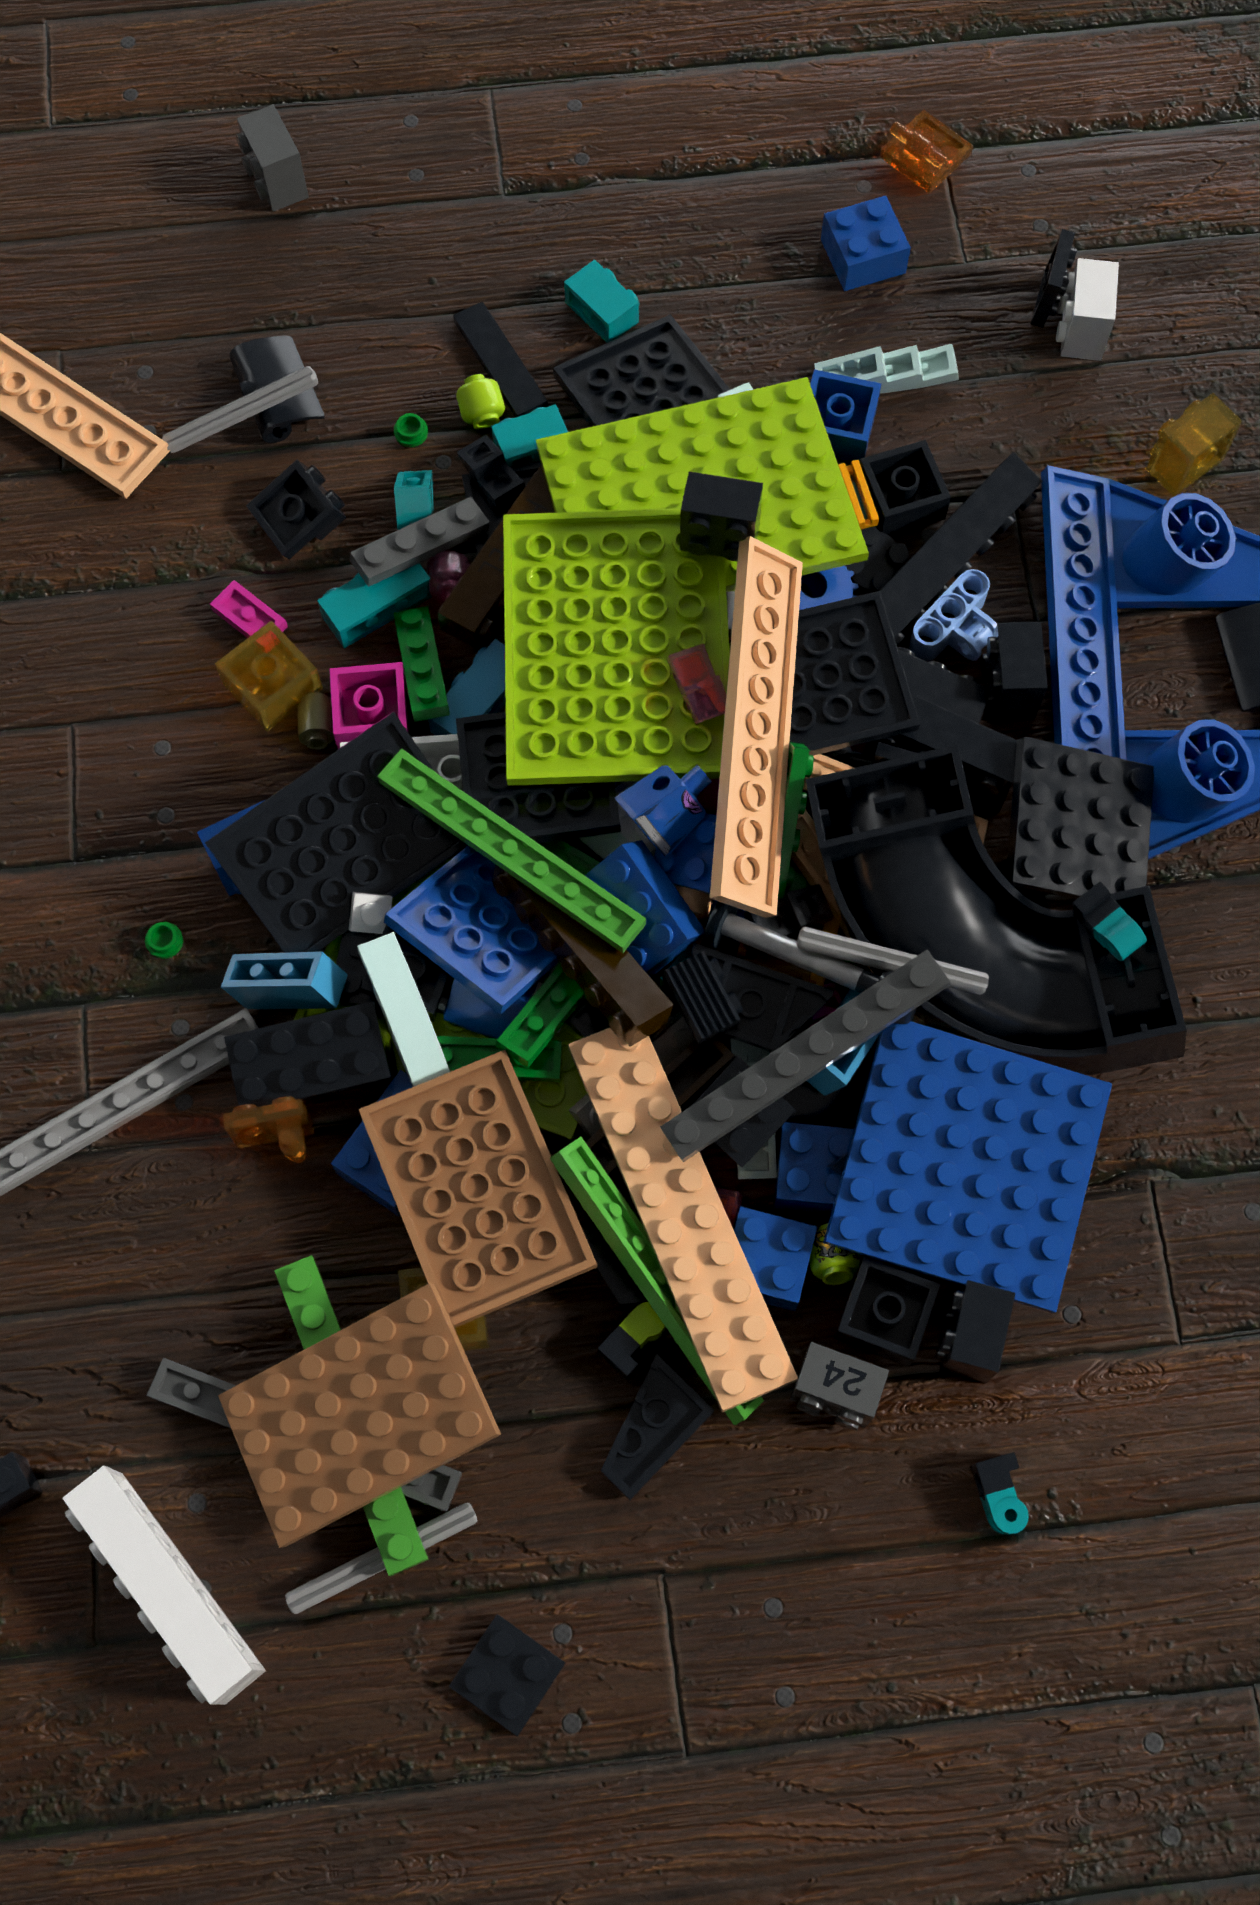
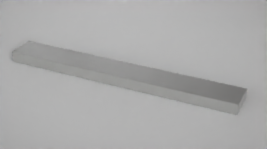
(119, 1103)

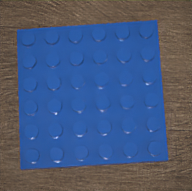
(969, 1163)

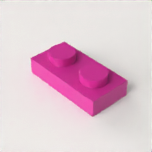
(244, 610)

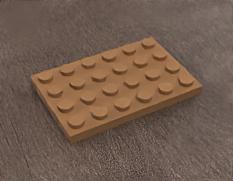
(477, 1188)
(358, 1415)

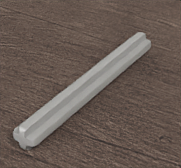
(241, 409)
(884, 958)
(372, 1563)

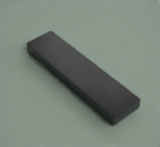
(499, 359)

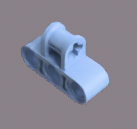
(960, 631)

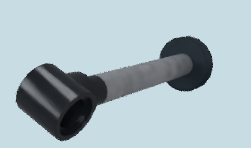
(725, 923)

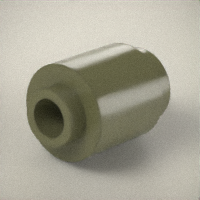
(315, 721)

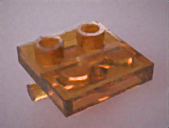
(925, 150)
(282, 1121)

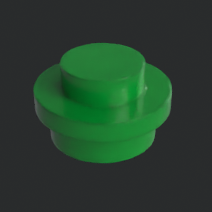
(410, 430)
(164, 940)

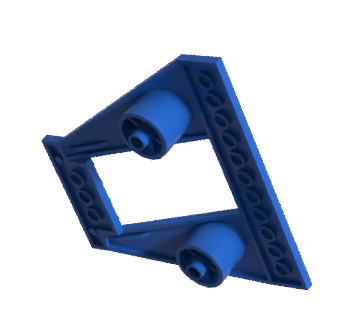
(1138, 551)

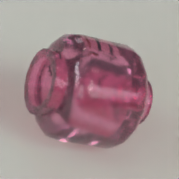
(445, 572)

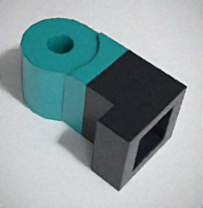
(1108, 922)
(998, 1496)

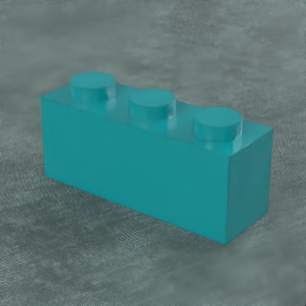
(359, 609)

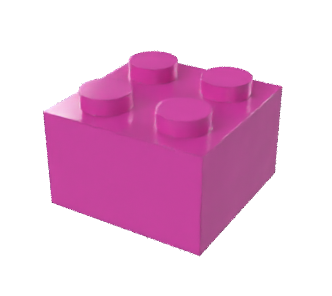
(366, 696)

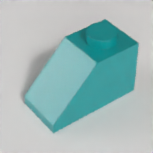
(413, 496)

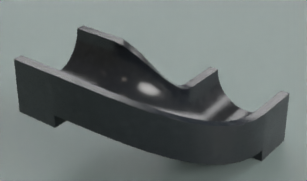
(919, 879)

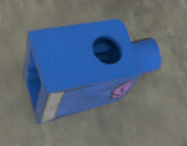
(665, 805)

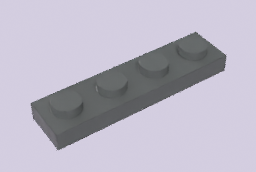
(419, 541)

